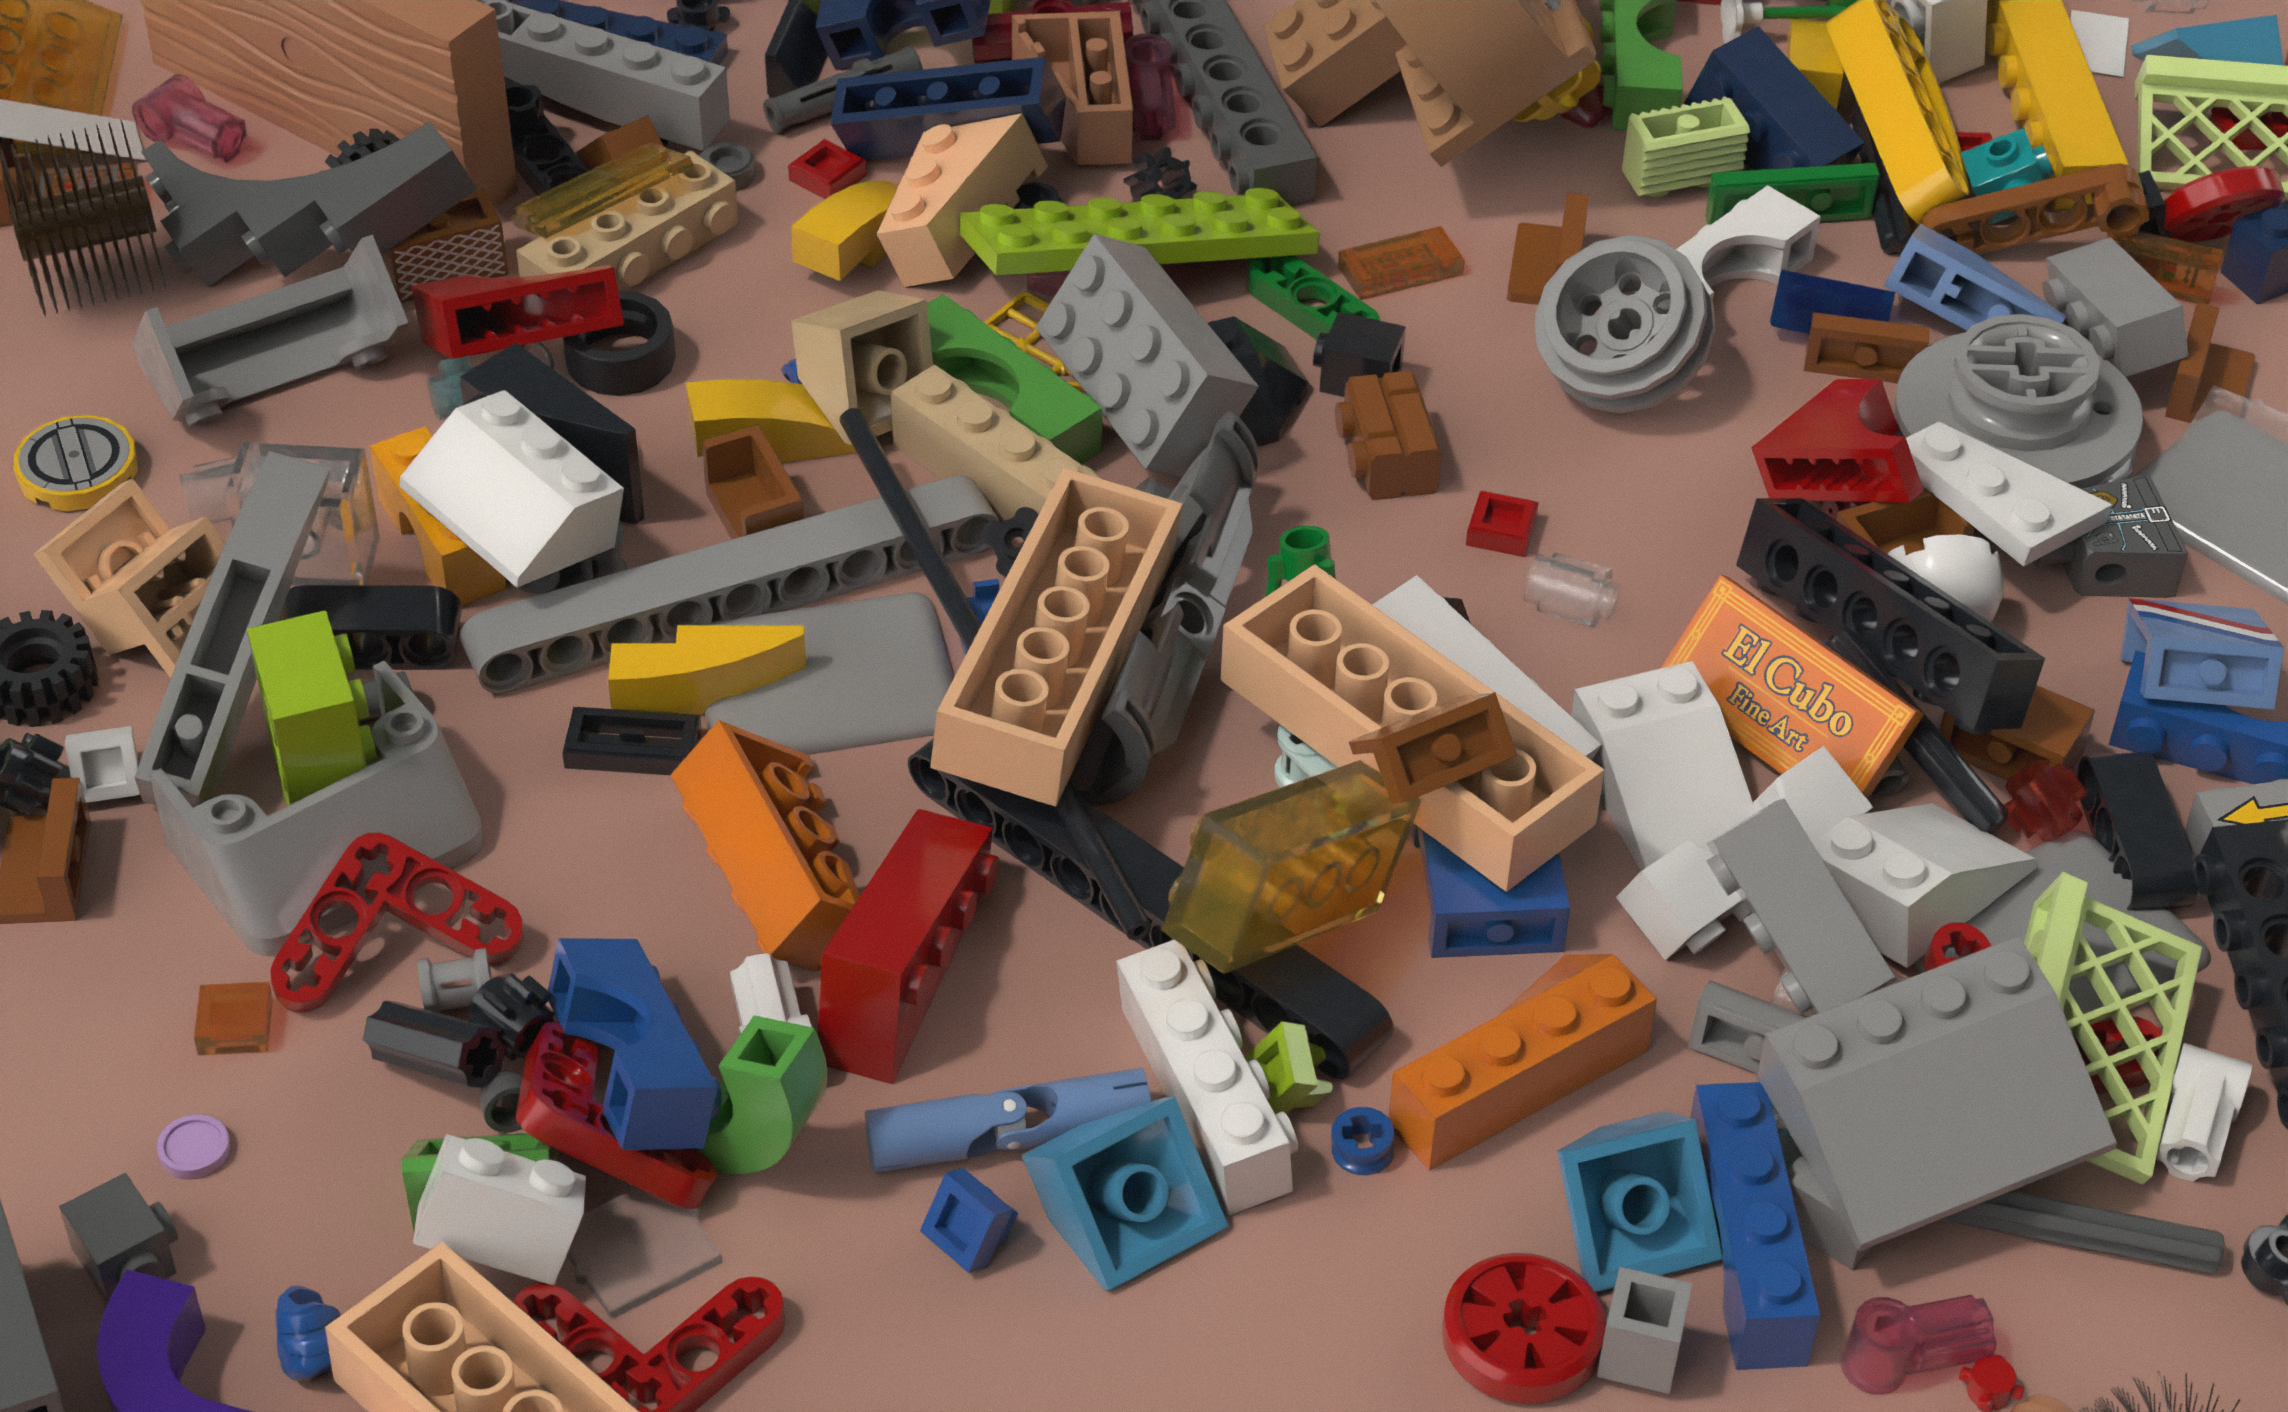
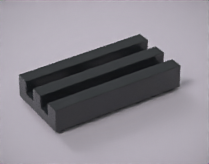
(630, 749)

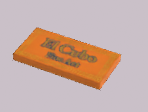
(1789, 690)

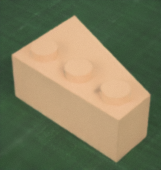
(953, 174)

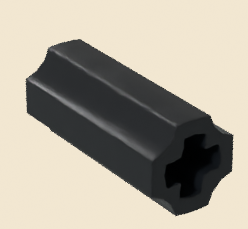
(434, 1044)

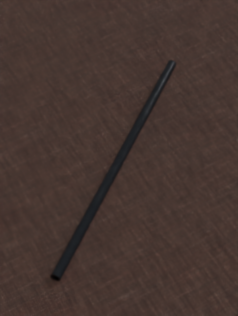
(966, 623)

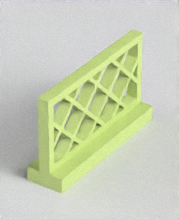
(2208, 85)
(2055, 943)

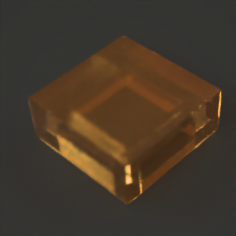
(233, 1018)

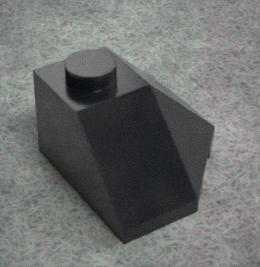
(1273, 370)

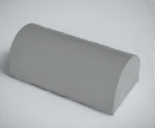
(1734, 1025)

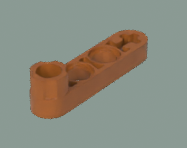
(2116, 208)

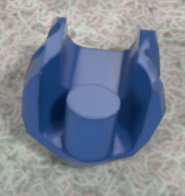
(302, 1333)

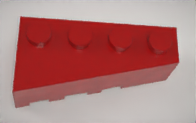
(900, 942)

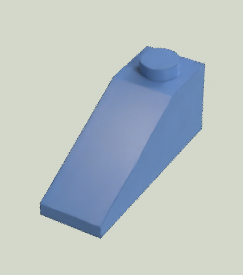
(1960, 283)

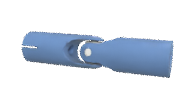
(983, 1123)

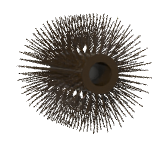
(79, 218)

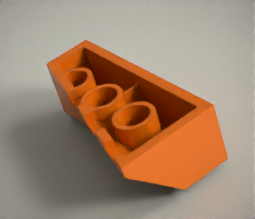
(769, 839)
(1546, 1044)

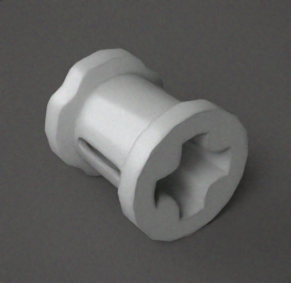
(433, 975)

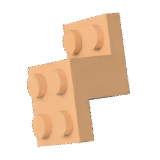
(133, 573)

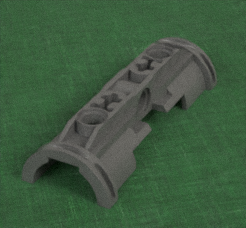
(1181, 625)

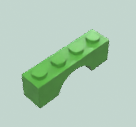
(1634, 70)
(1004, 372)

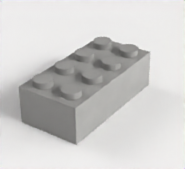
(1144, 354)

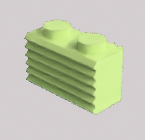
(1683, 146)

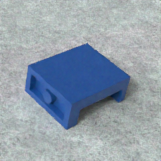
(1481, 918)

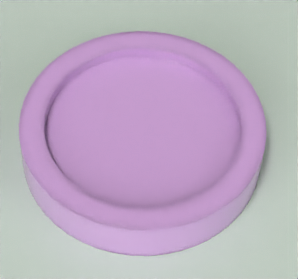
(193, 1146)

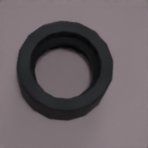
(630, 369)

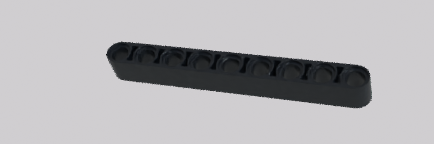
(1269, 991)

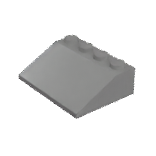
(1936, 1093)

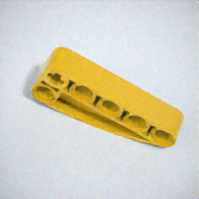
(1901, 105)

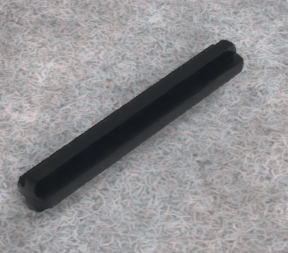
(1888, 213)
(1930, 746)

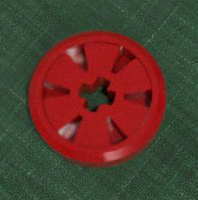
(2212, 203)
(1505, 1358)

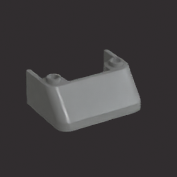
(272, 338)
(271, 867)

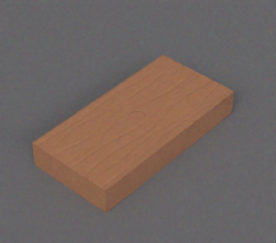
(351, 69)

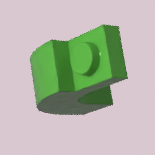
(768, 1094)

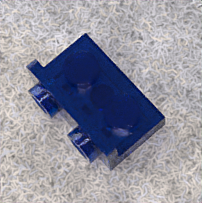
(1803, 294)

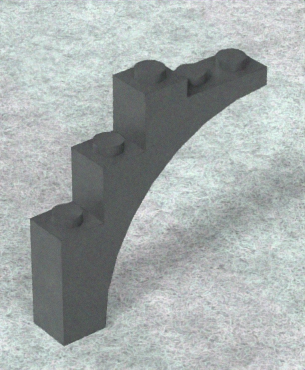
(292, 220)

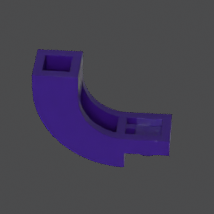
(147, 1343)

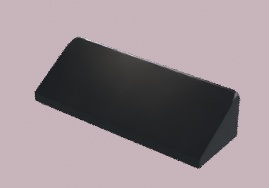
(795, 49)

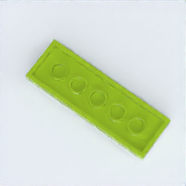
(1169, 228)

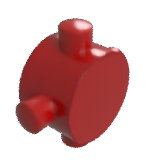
(1991, 1383)

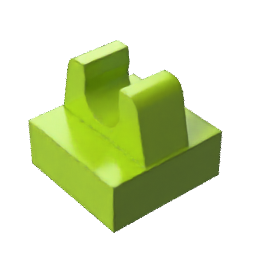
(1289, 1068)

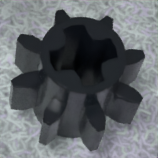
(1163, 167)
(28, 772)
(514, 1010)

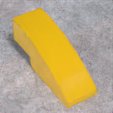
(1815, 56)
(843, 229)
(782, 410)
(702, 666)

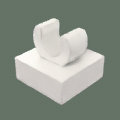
(104, 762)

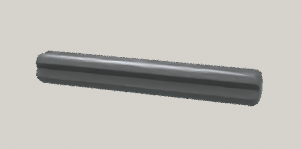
(2097, 1230)

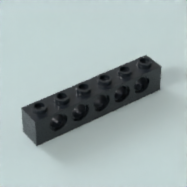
(1903, 619)
(2247, 889)

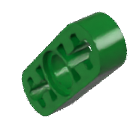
(1287, 280)

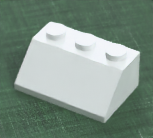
(514, 490)

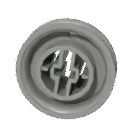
(2029, 393)

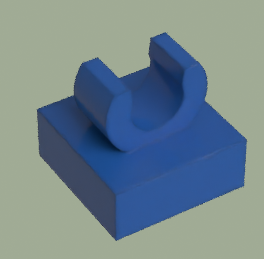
(967, 1220)

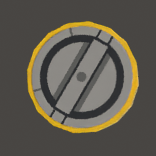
(74, 461)

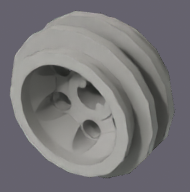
(1638, 351)

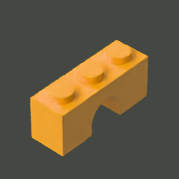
(445, 556)

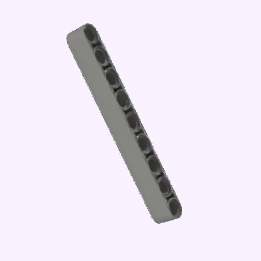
(724, 581)

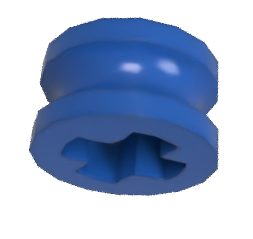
(1379, 1132)

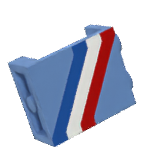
(2203, 653)

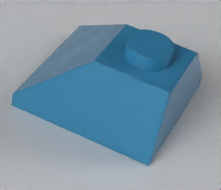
(2236, 41)
(1126, 1190)
(1639, 1198)

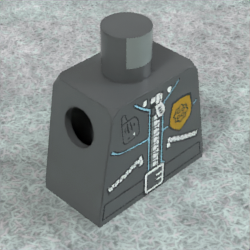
(2129, 554)

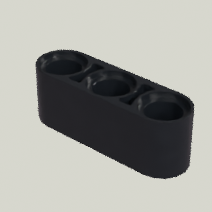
(388, 623)
(2139, 828)

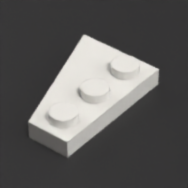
(2002, 496)

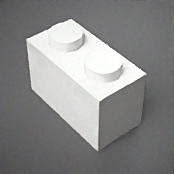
(500, 1208)

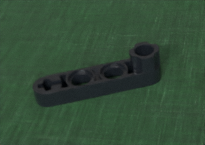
(528, 118)

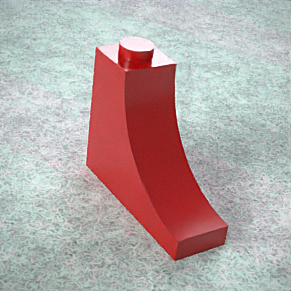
(490, 314)
(1840, 449)

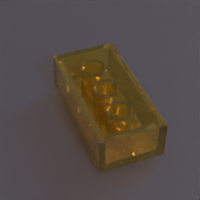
(1287, 866)

